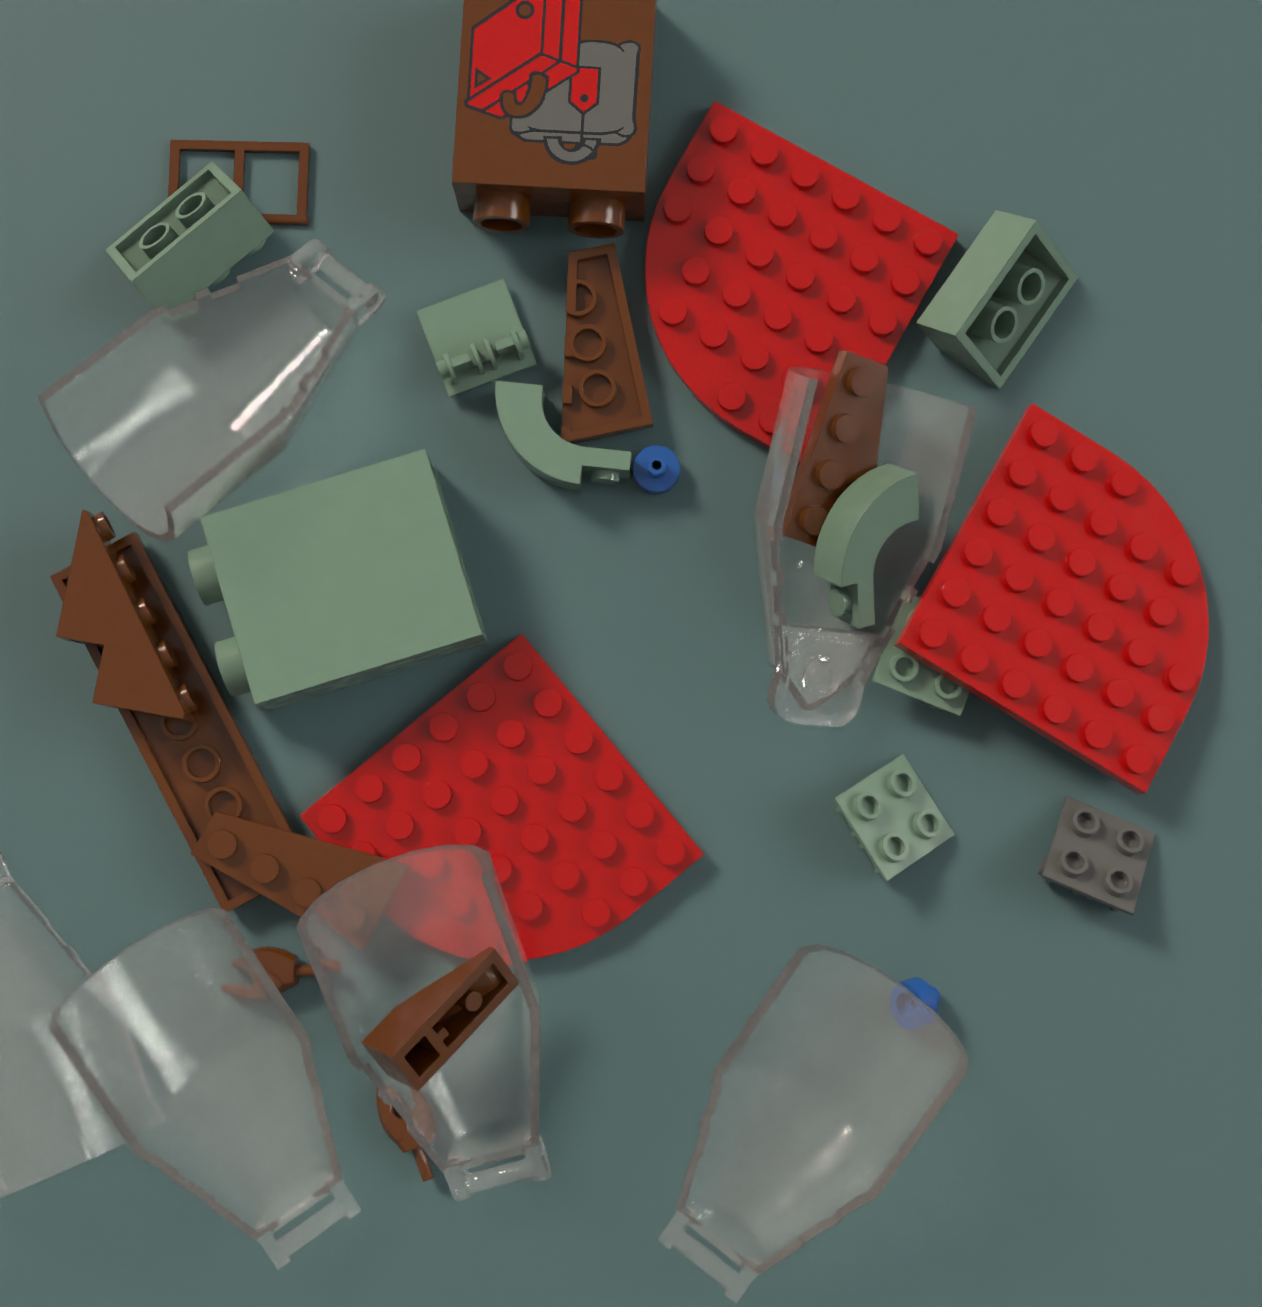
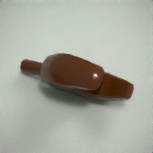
(282, 967)
(396, 1129)

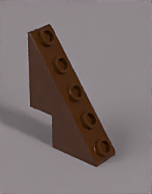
(106, 613)

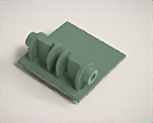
(476, 338)
(912, 677)
(893, 817)

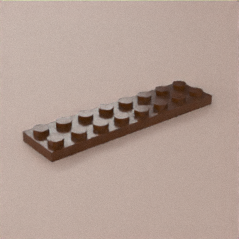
(201, 762)

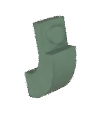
(543, 451)
(855, 533)

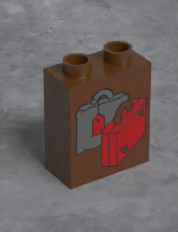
(554, 113)

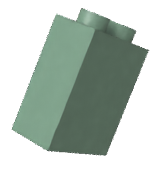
(337, 583)

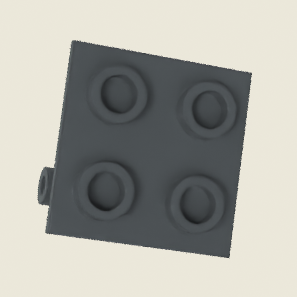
(1097, 856)

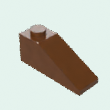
(438, 1019)

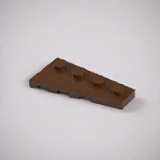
(601, 360)
(840, 443)
(277, 862)

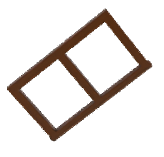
(240, 149)

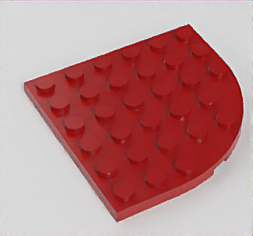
(777, 266)
(1071, 602)
(531, 781)

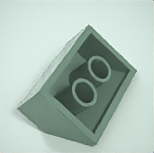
(190, 239)
(998, 297)

